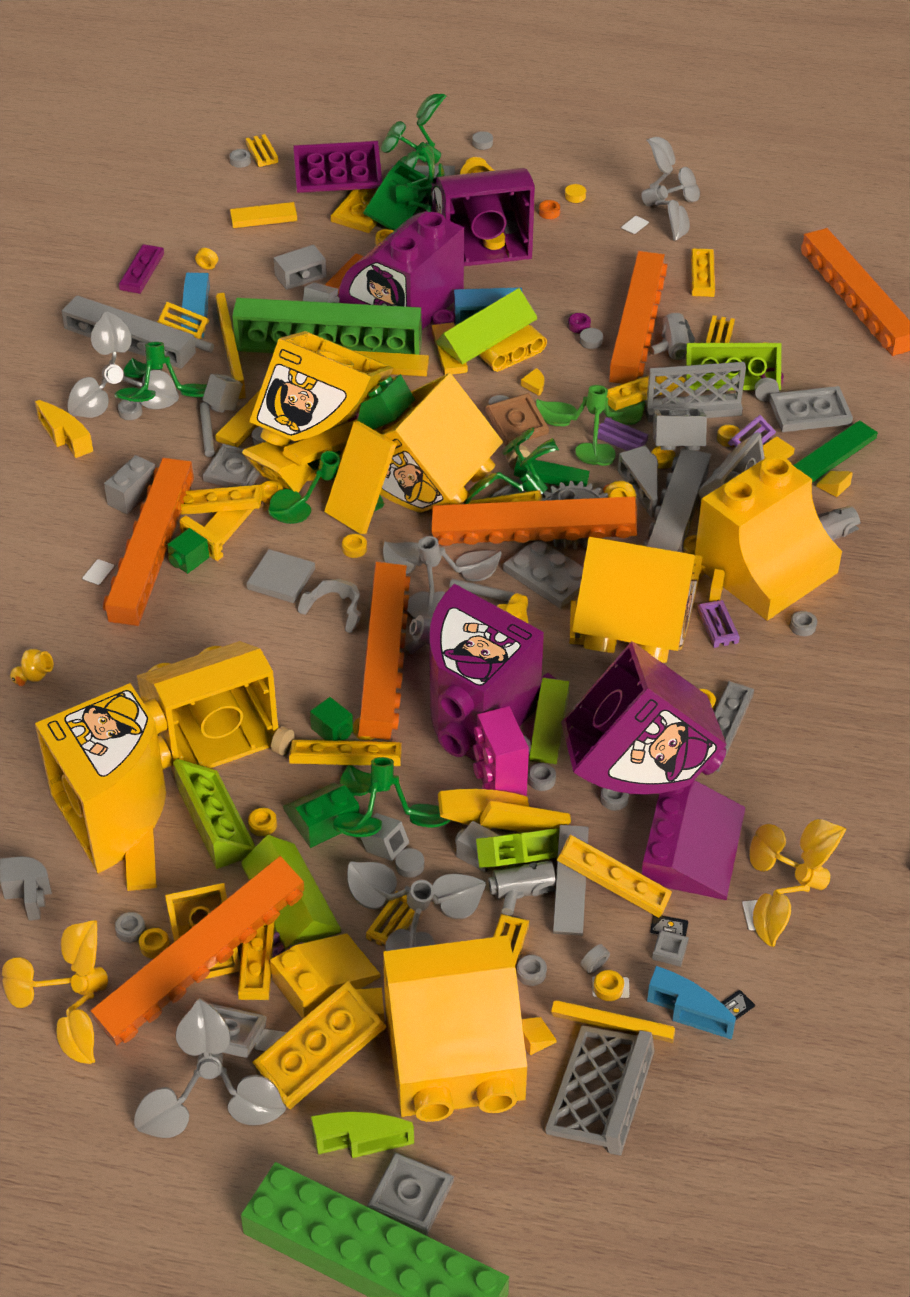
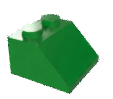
(385, 402)
(316, 811)

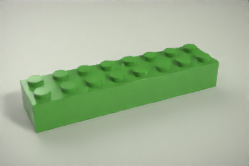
(353, 326)
(360, 1243)

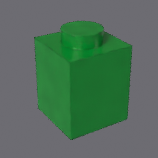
(188, 551)
(331, 721)

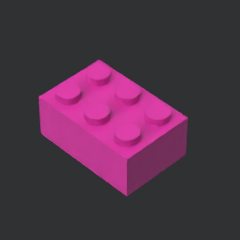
(501, 752)

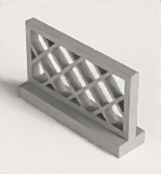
(713, 405)
(626, 1097)

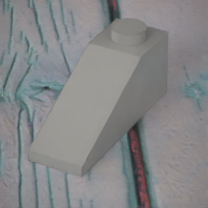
(640, 470)

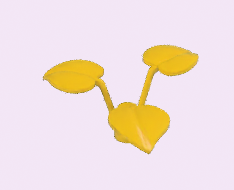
(818, 844)
(78, 948)

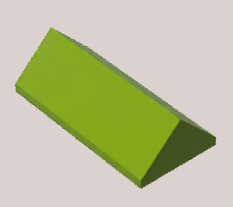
(488, 327)
(755, 355)
(213, 813)
(310, 916)

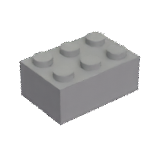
(679, 428)

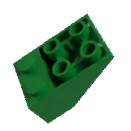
(384, 204)

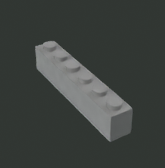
(83, 314)
(678, 501)

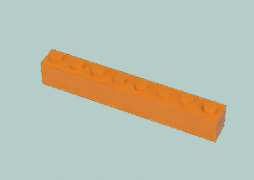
(858, 290)
(637, 320)
(535, 520)
(148, 543)
(383, 653)
(197, 951)

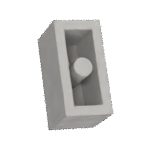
(300, 267)
(129, 484)

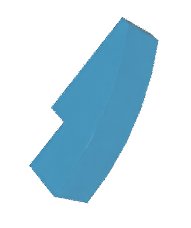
(196, 296)
(690, 1003)

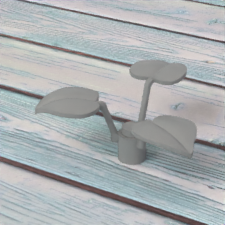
(656, 193)
(109, 337)
(473, 565)
(374, 882)
(207, 1035)

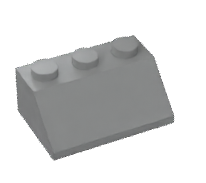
(739, 460)

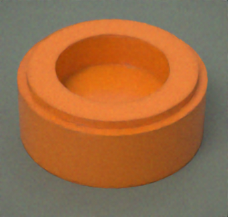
(549, 209)

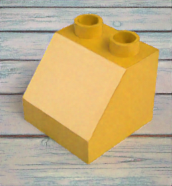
(215, 704)
(455, 1027)

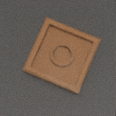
(515, 416)

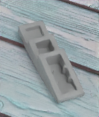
(569, 889)

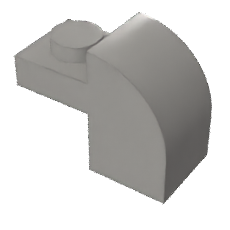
(25, 879)

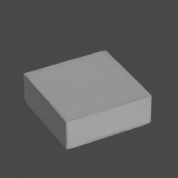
(670, 948)

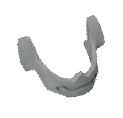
(345, 589)

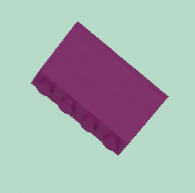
(337, 166)
(694, 841)

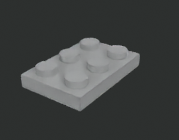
(810, 409)
(546, 572)

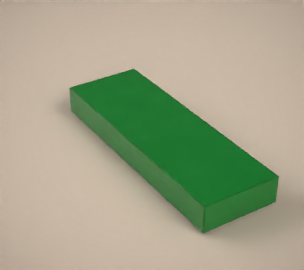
(555, 473)

